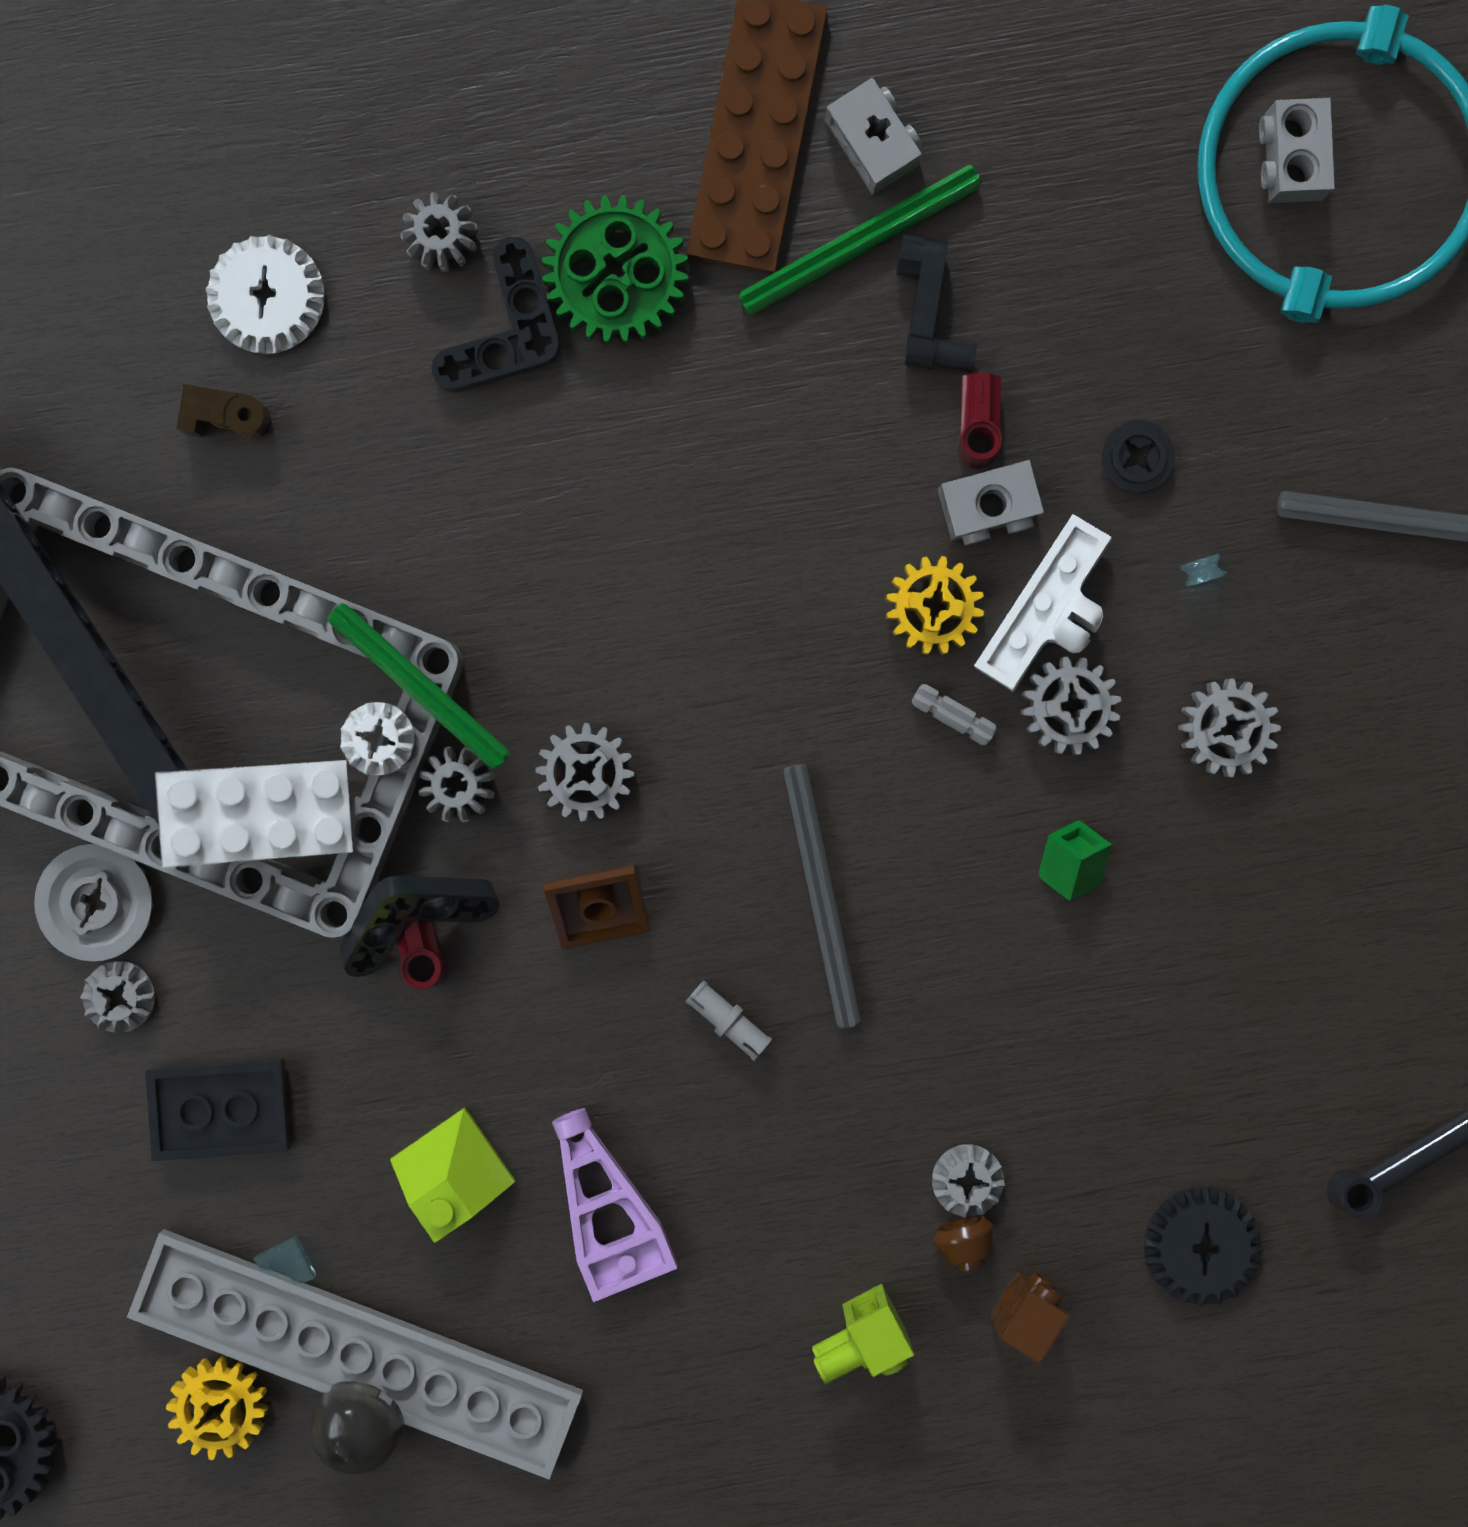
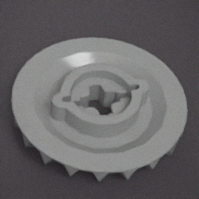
(63, 909)

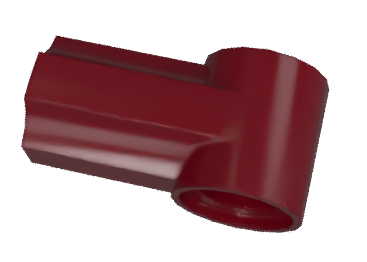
(980, 417)
(417, 940)

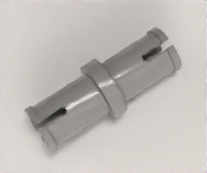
(728, 1020)

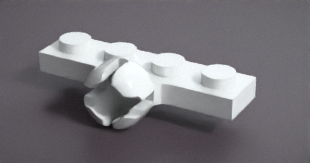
(1049, 606)

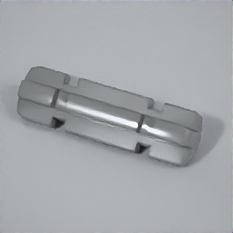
(954, 714)

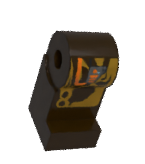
(222, 410)

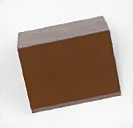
(597, 906)

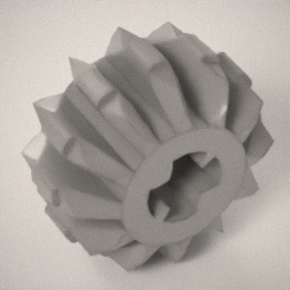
(449, 218)
(462, 798)

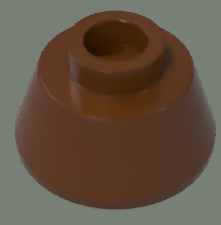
(965, 1241)

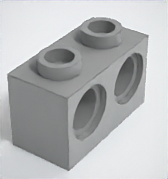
(1310, 152)

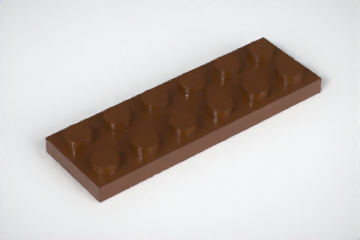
(756, 133)

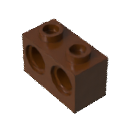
(1029, 1315)

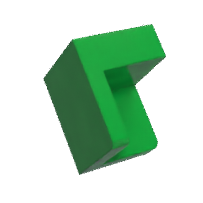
(1074, 860)

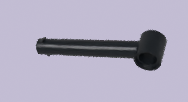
(1396, 1168)

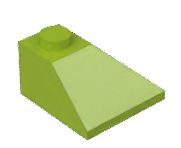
(450, 1174)

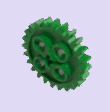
(588, 239)

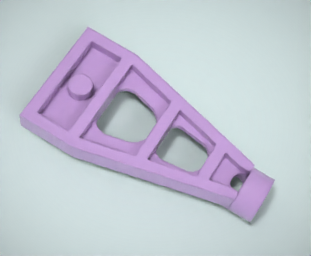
(627, 1260)

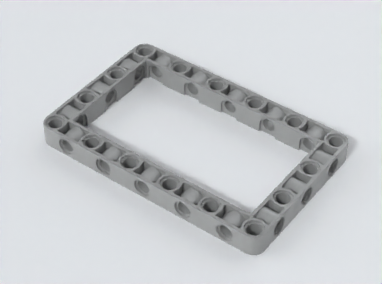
(132, 829)

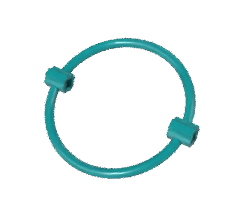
(1308, 287)

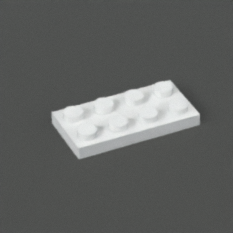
(253, 813)

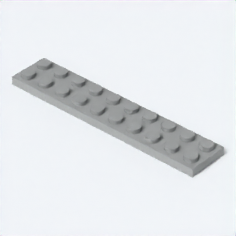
(333, 1340)

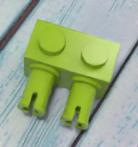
(871, 1340)

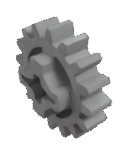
(1066, 684)
(1221, 711)
(571, 757)

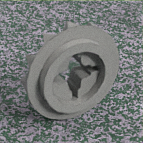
(137, 992)
(953, 1166)

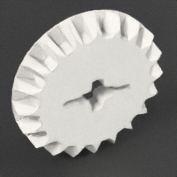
(286, 317)

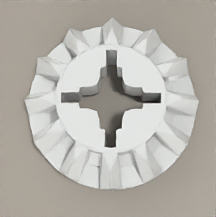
(395, 727)

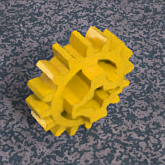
(954, 608)
(208, 1393)

